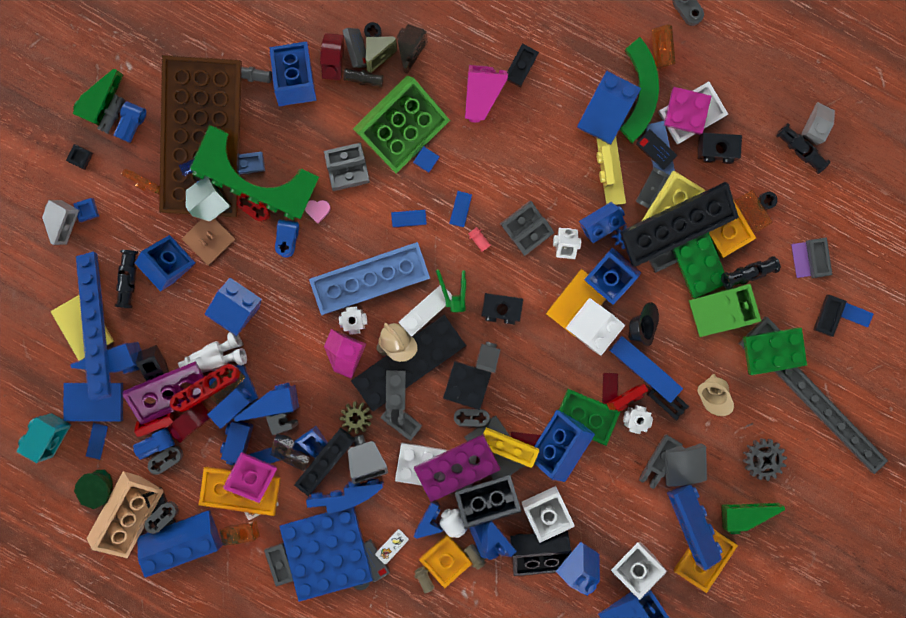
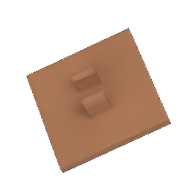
(208, 240)

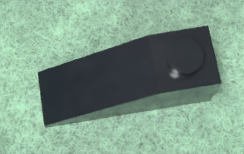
(152, 365)

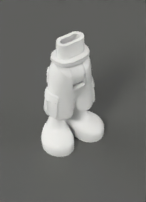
(212, 357)

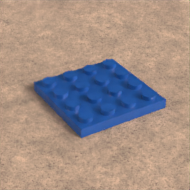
(326, 553)

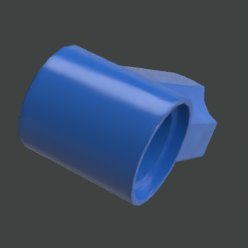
(131, 117)
(157, 442)

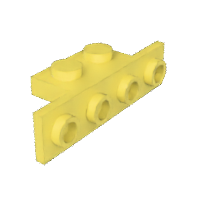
(610, 172)

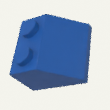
(164, 262)
(612, 276)
(233, 306)
(581, 569)

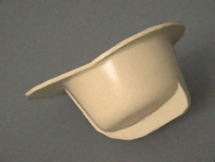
(397, 342)
(716, 396)

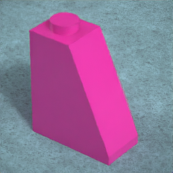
(482, 91)
(343, 352)

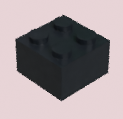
(467, 385)

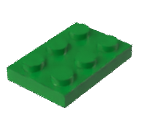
(699, 265)
(775, 351)

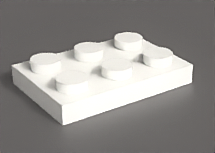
(715, 112)

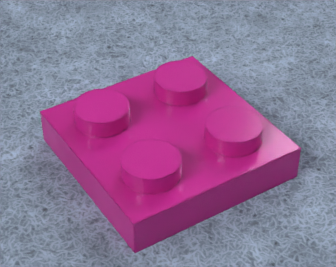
(687, 110)
(250, 477)

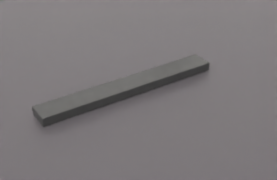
(833, 418)

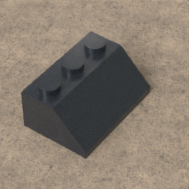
(487, 502)
(539, 557)

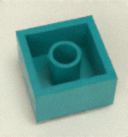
(43, 437)

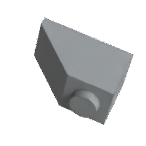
(819, 124)
(59, 221)

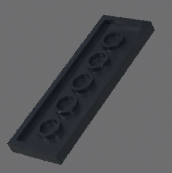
(679, 224)
(434, 346)

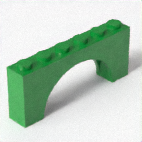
(213, 163)

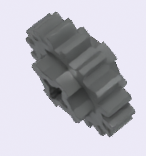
(770, 453)

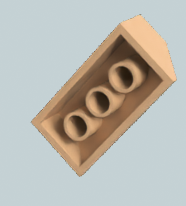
(123, 516)

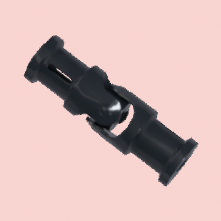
(801, 146)
(750, 272)
(126, 282)

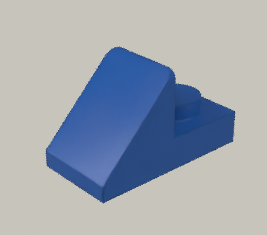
(427, 526)
(492, 536)

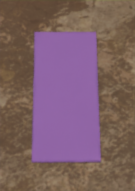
(801, 259)

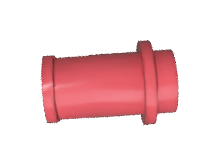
(479, 239)

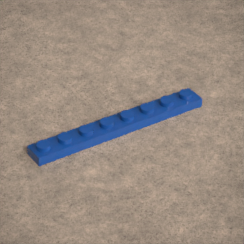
(93, 327)

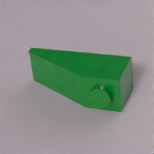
(98, 98)
(747, 516)

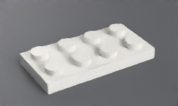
(412, 455)

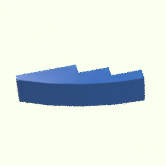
(646, 369)

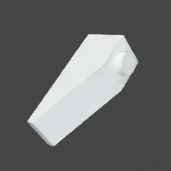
(424, 311)

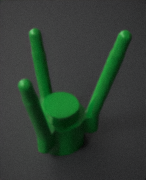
(457, 303)

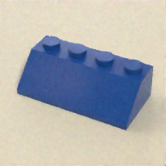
(695, 527)
(178, 543)

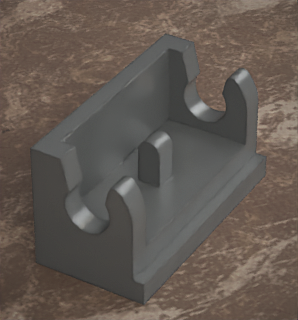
(652, 187)
(278, 423)

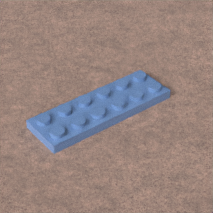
(369, 278)

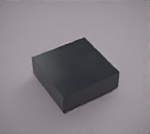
(79, 157)

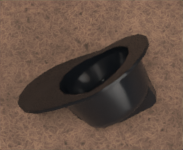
(643, 327)

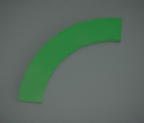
(648, 95)

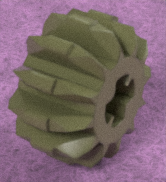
(350, 412)

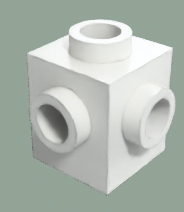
(566, 243)
(360, 317)
(630, 419)

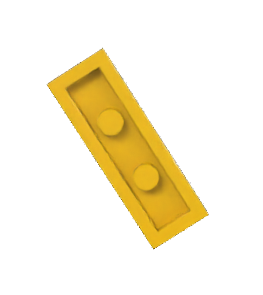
(511, 448)

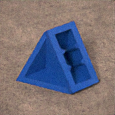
(311, 442)

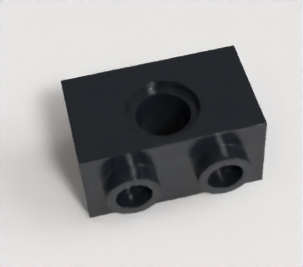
(730, 143)
(513, 304)

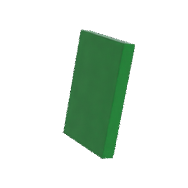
(591, 413)

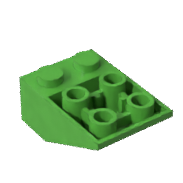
(725, 310)

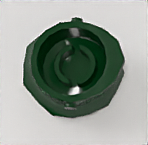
(94, 489)

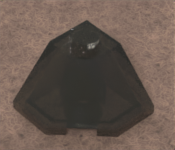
(411, 43)

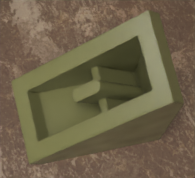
(379, 50)

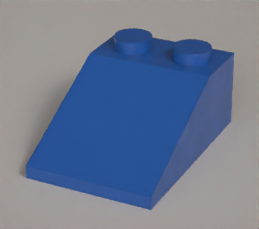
(292, 74)
(608, 107)
(120, 358)
(277, 401)

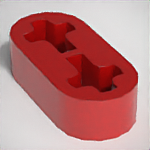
(250, 211)

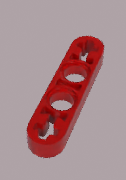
(203, 385)

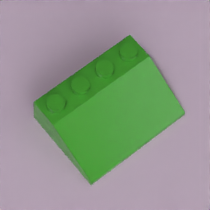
(401, 123)

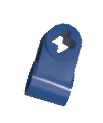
(286, 234)

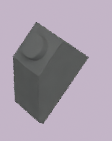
(488, 357)

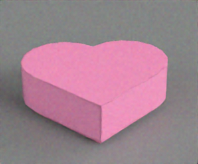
(318, 210)

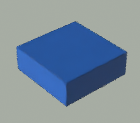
(426, 159)
(87, 210)

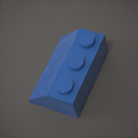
(562, 446)

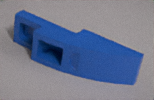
(352, 496)

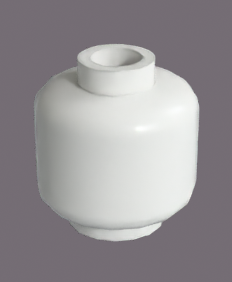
(452, 523)

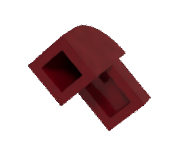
(331, 56)
(189, 422)

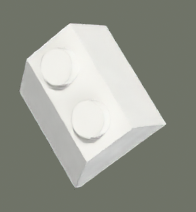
(595, 326)
(547, 514)
(639, 570)

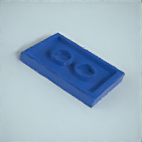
(79, 407)

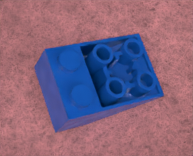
(632, 607)

